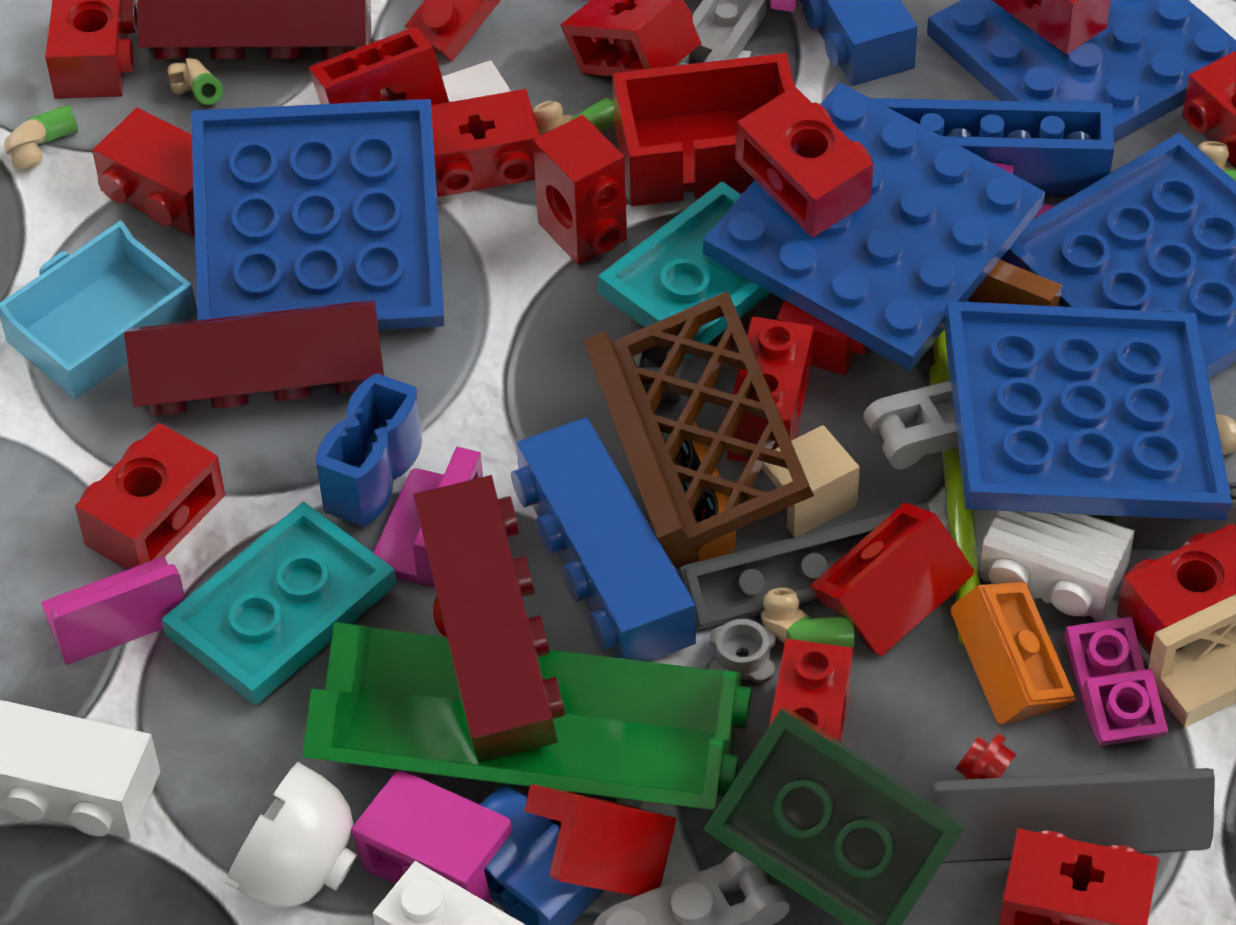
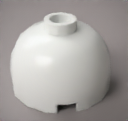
(296, 843)

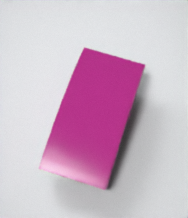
(1113, 682)

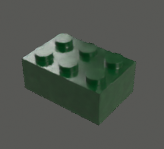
(833, 825)

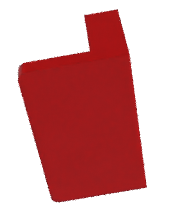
(895, 577)
(604, 841)

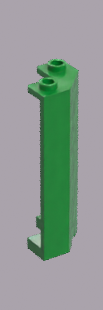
(625, 731)

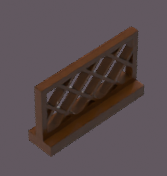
(654, 458)

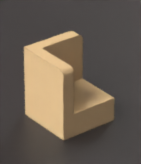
(831, 476)

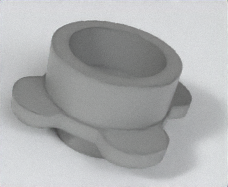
(748, 638)

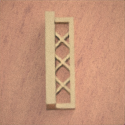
(1203, 672)

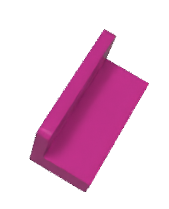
(402, 538)
(113, 609)
(429, 826)

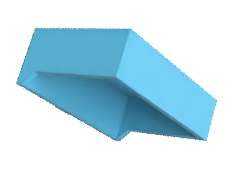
(84, 302)

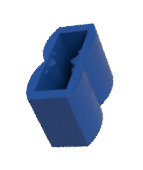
(369, 449)
(522, 866)

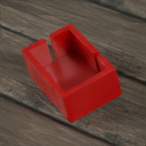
(682, 123)

